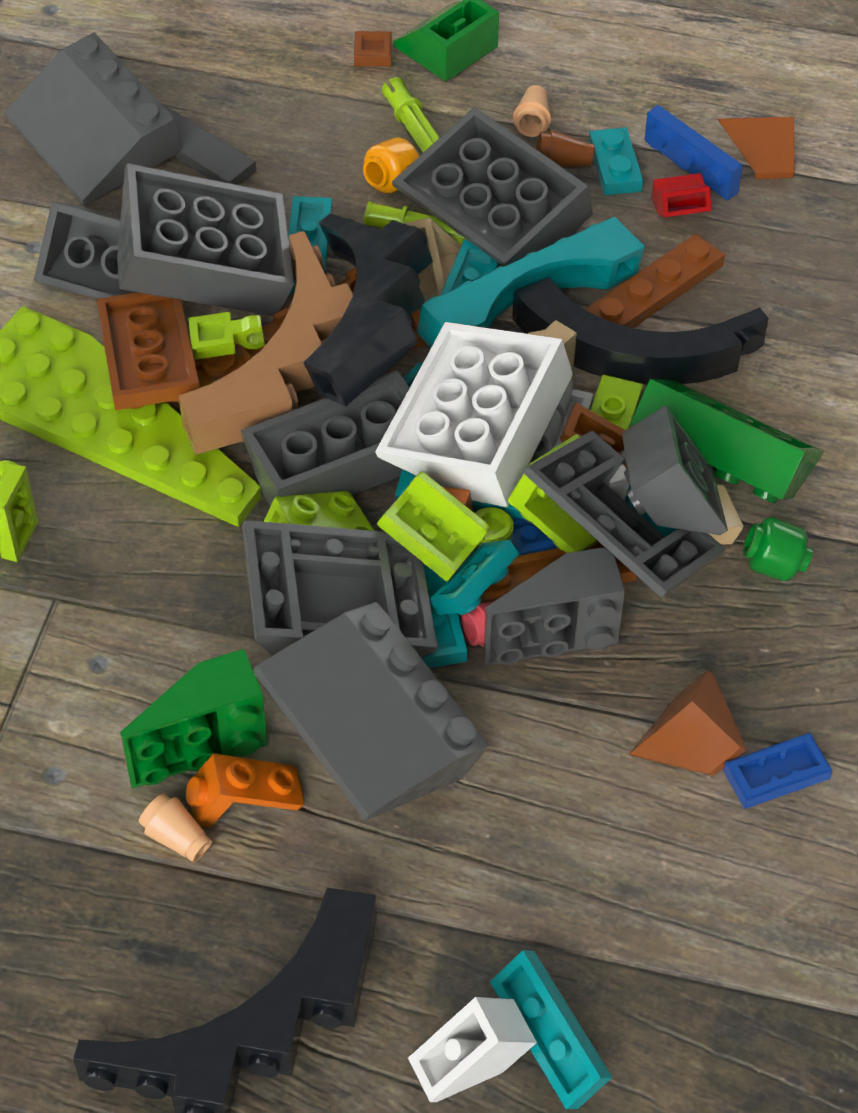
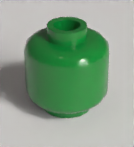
(777, 549)

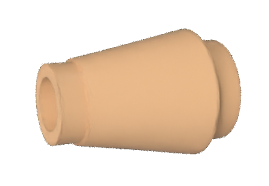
(532, 112)
(174, 827)

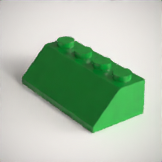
(734, 441)

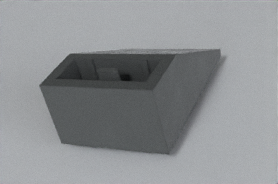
(557, 610)

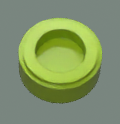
(500, 525)

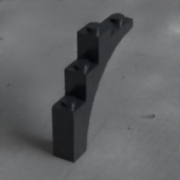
(378, 318)
(262, 1033)

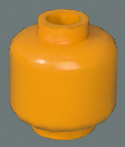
(386, 161)

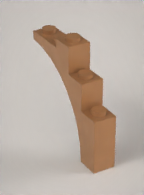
(272, 377)

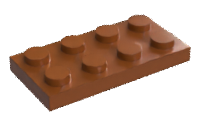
(146, 349)

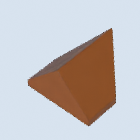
(764, 143)
(694, 731)

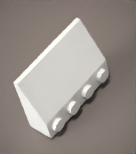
(478, 409)

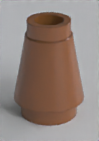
(565, 150)

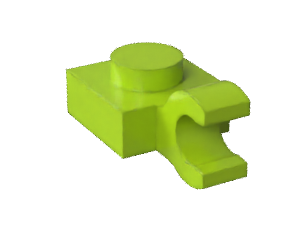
(217, 335)

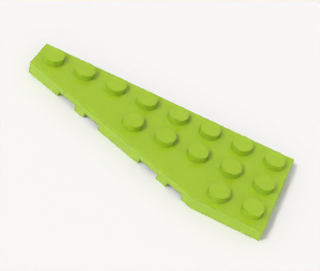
(62, 392)

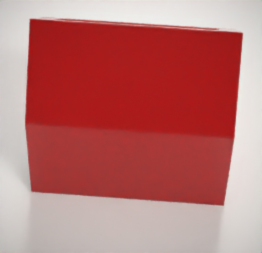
(681, 195)

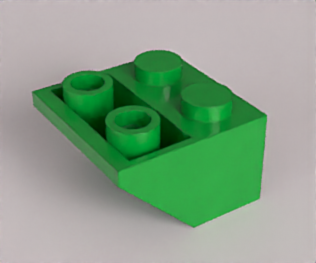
(452, 38)

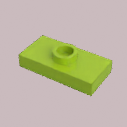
(617, 400)

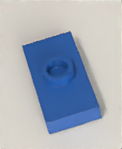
(777, 770)

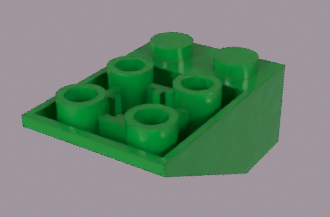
(203, 714)

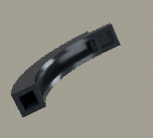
(638, 353)

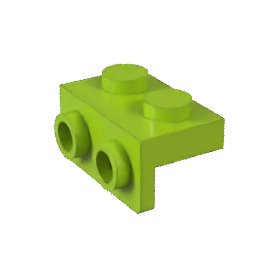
(434, 525)

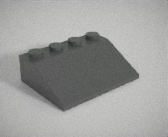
(93, 119)
(496, 189)
(203, 241)
(372, 711)

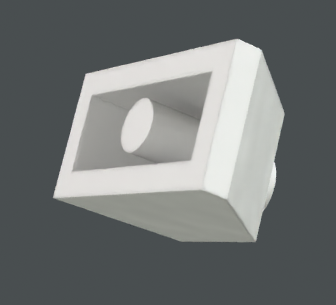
(472, 1047)

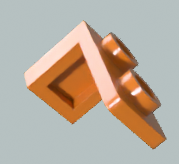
(241, 780)

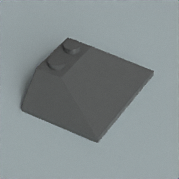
(578, 483)
(317, 573)

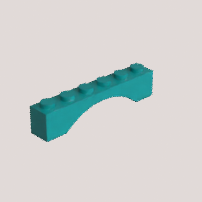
(591, 259)

